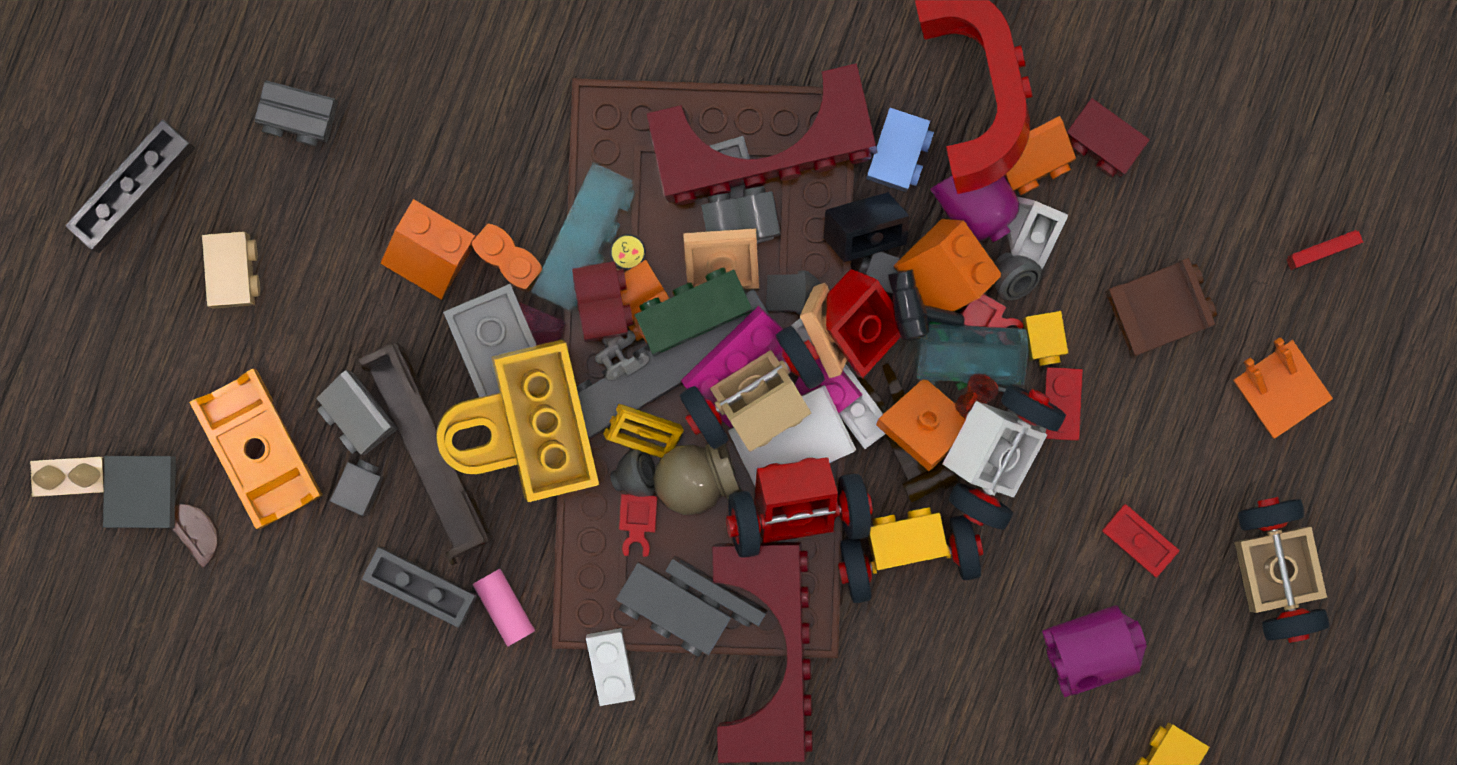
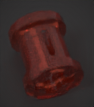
(986, 393)

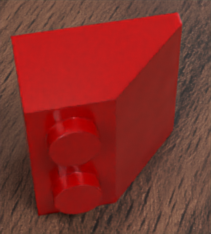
(861, 320)

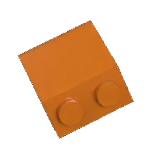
(1045, 154)
(428, 249)
(950, 266)

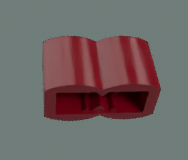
(601, 301)

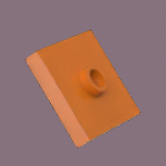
(923, 424)

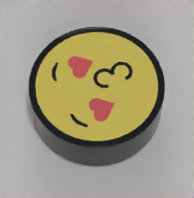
(627, 251)

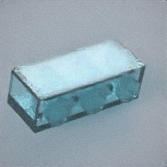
(962, 351)

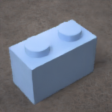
(899, 150)

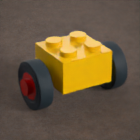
(908, 542)

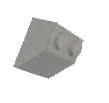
(355, 413)

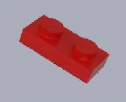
(1065, 390)
(1140, 540)

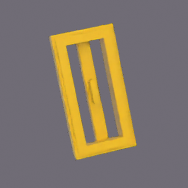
(625, 412)

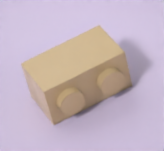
(230, 270)

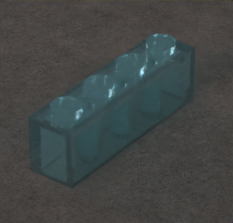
(584, 234)

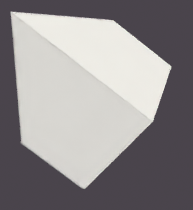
(1035, 230)

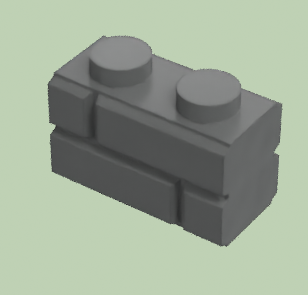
(295, 112)

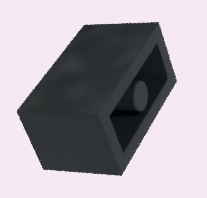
(866, 226)

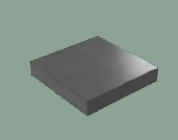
(139, 492)

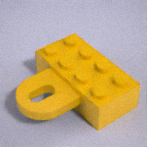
(531, 424)

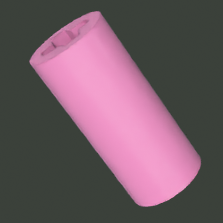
(503, 607)

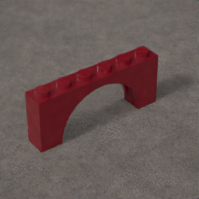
(837, 135)
(779, 727)

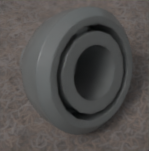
(1017, 277)
(634, 474)

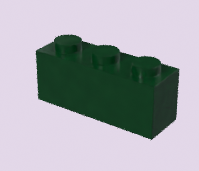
(693, 311)

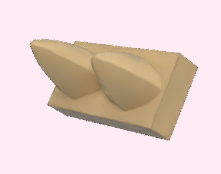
(67, 476)

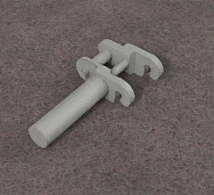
(614, 348)

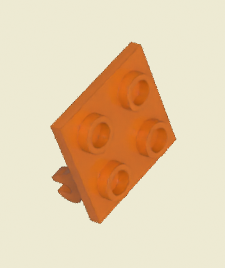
(1282, 388)

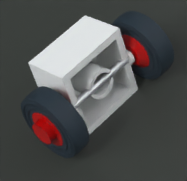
(998, 451)

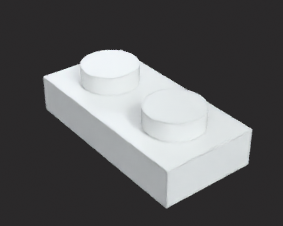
(610, 667)

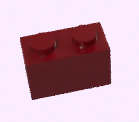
(1106, 139)

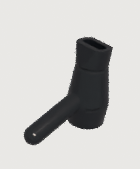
(910, 312)

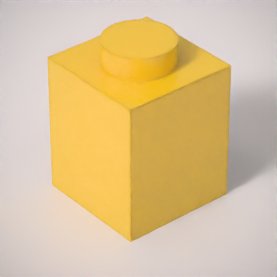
(1046, 337)

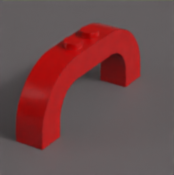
(995, 152)

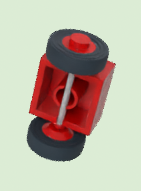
(797, 503)

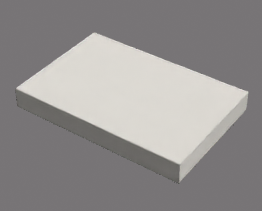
(816, 437)

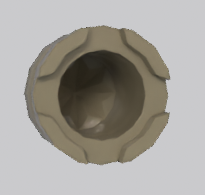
(694, 478)

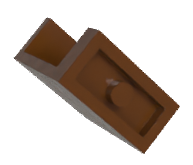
(1161, 307)

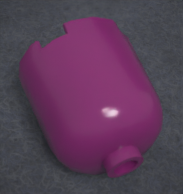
(983, 210)

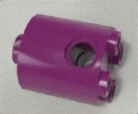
(1095, 650)

